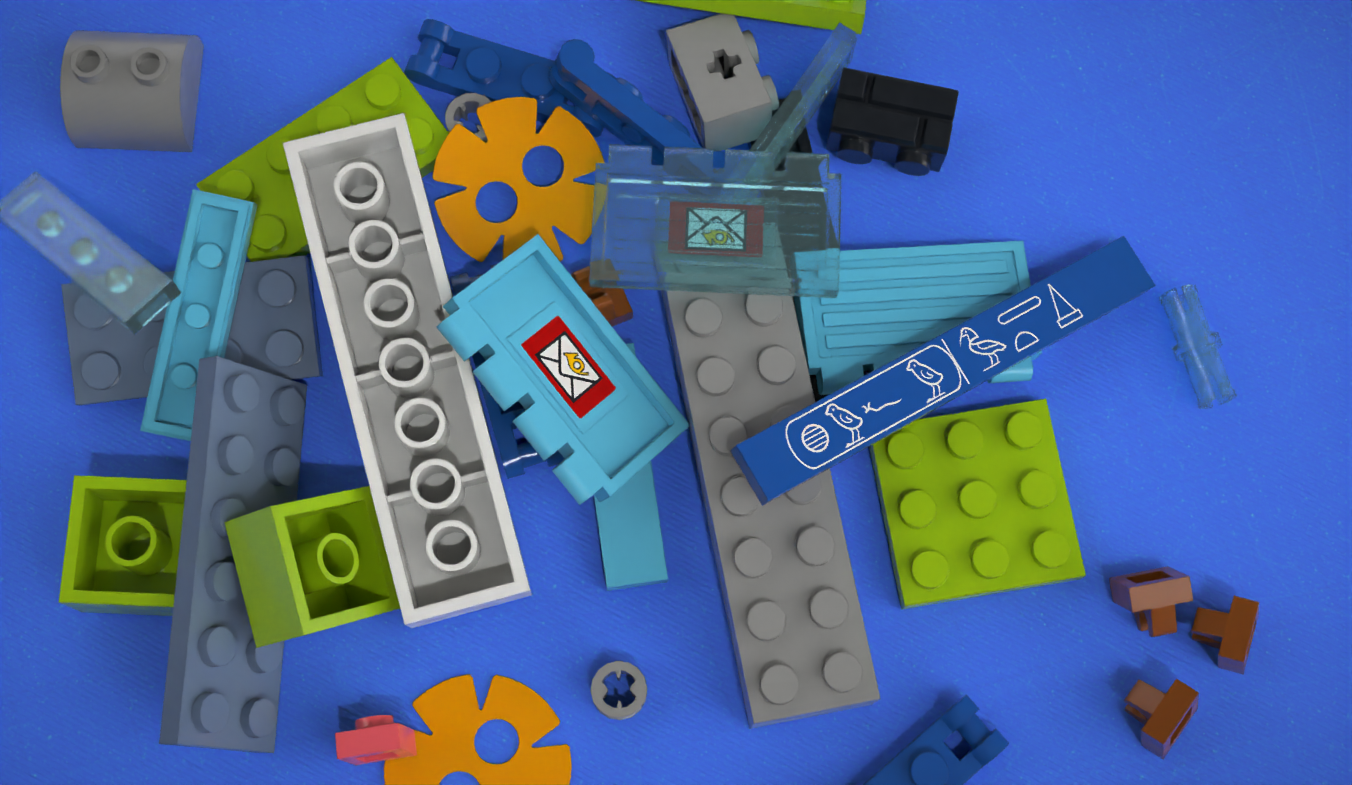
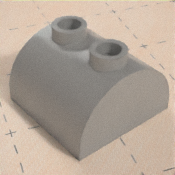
(131, 90)

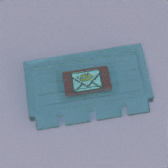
(716, 226)

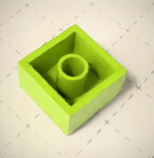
(123, 545)
(311, 565)

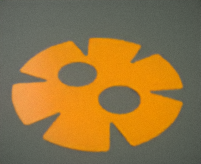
(510, 135)
(455, 717)

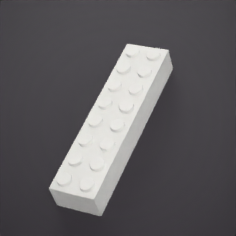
(403, 381)

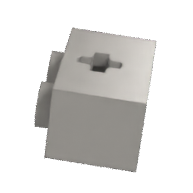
(721, 81)

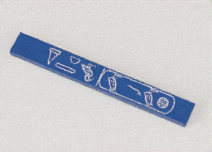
(939, 370)

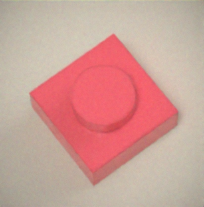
(375, 741)

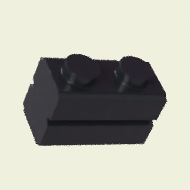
(891, 121)

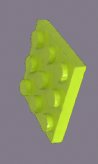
(976, 505)

